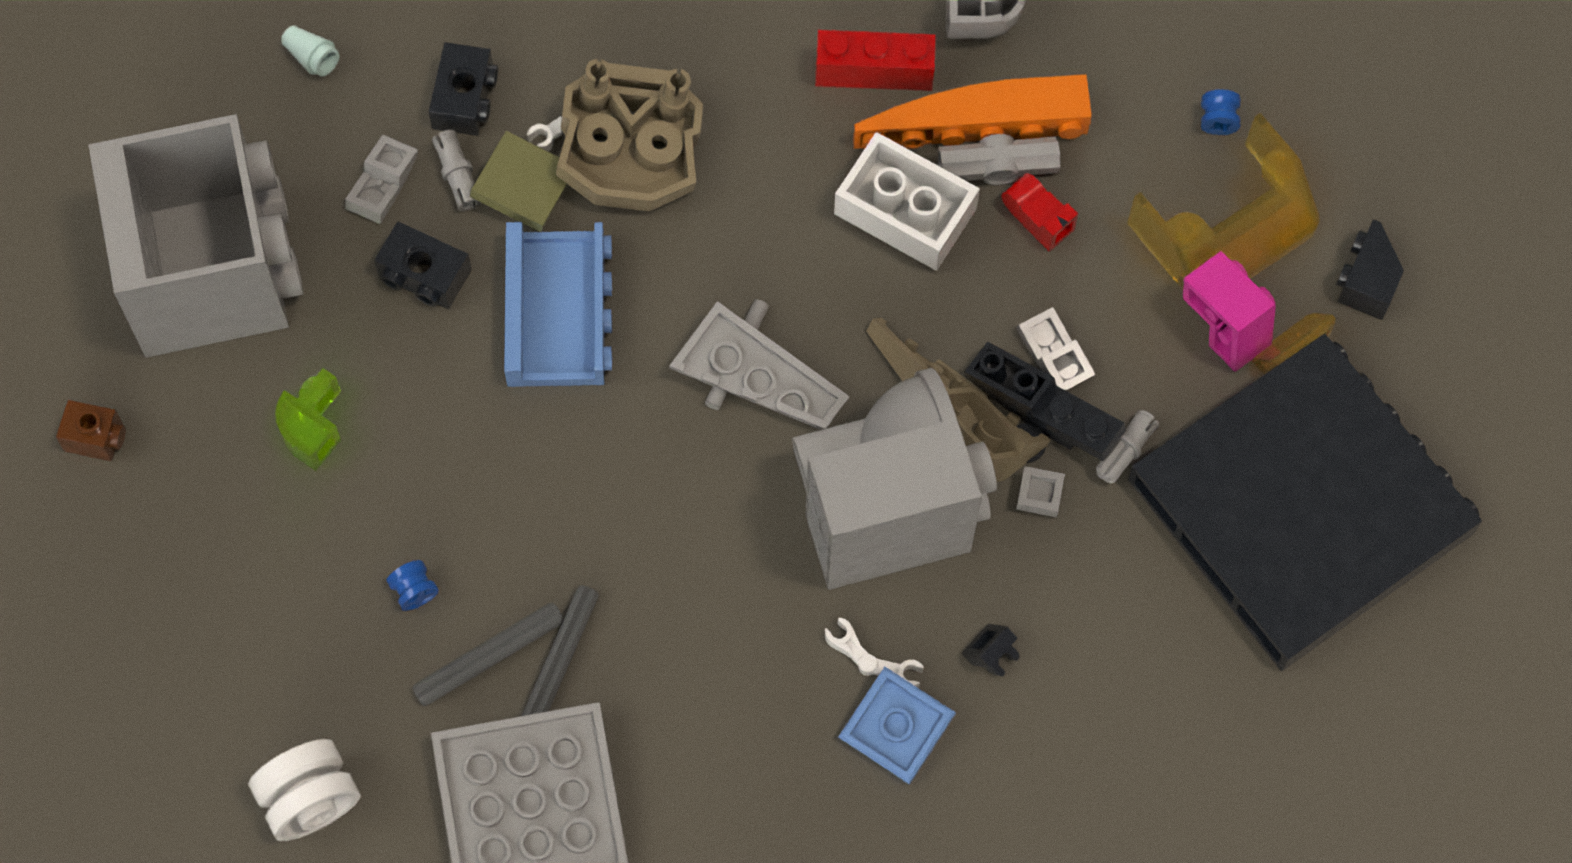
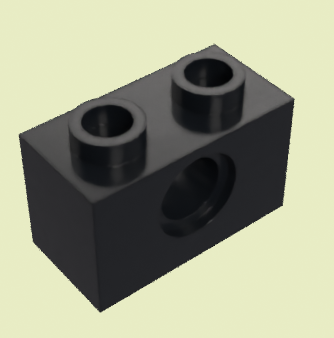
(460, 68)
(409, 248)

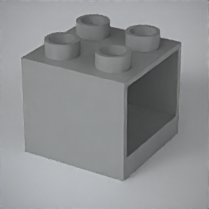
(195, 234)

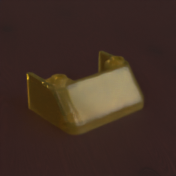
(1253, 234)

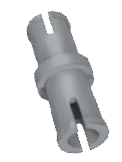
(455, 169)

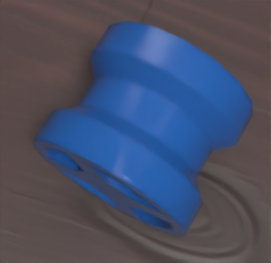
(1220, 112)
(412, 585)

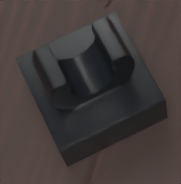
(990, 646)

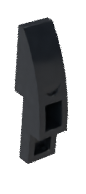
(1040, 402)

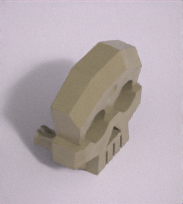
(626, 166)

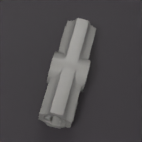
(1001, 158)

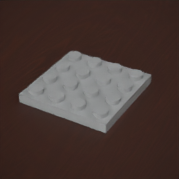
(530, 790)

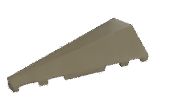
(976, 415)

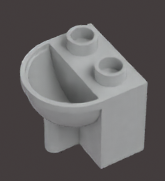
(894, 485)

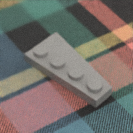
(753, 367)

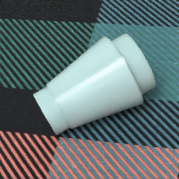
(311, 51)

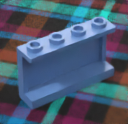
(557, 307)

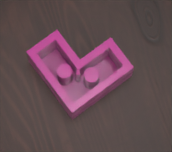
(1234, 308)

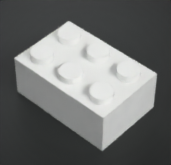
(906, 201)

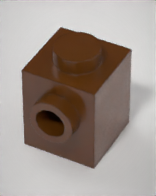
(90, 430)

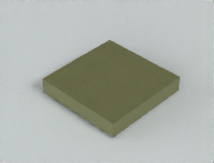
(520, 182)

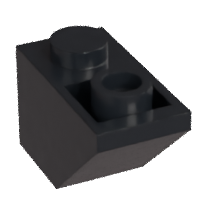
(1374, 275)

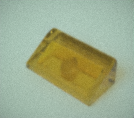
(1294, 340)

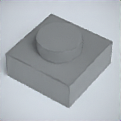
(1040, 491)

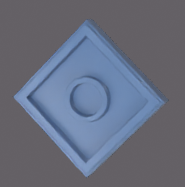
(897, 725)

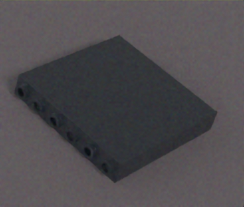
(1304, 500)

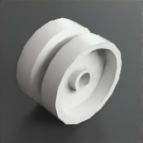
(304, 789)

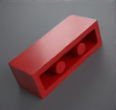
(875, 60)

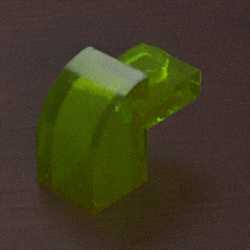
(301, 421)

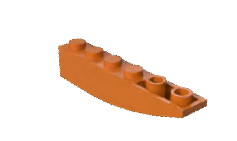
(969, 113)

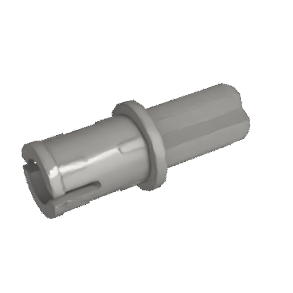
(1127, 447)

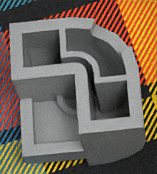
(981, 17)

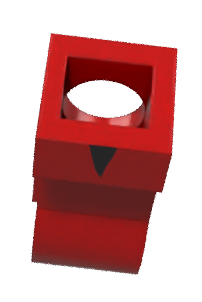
(1040, 211)

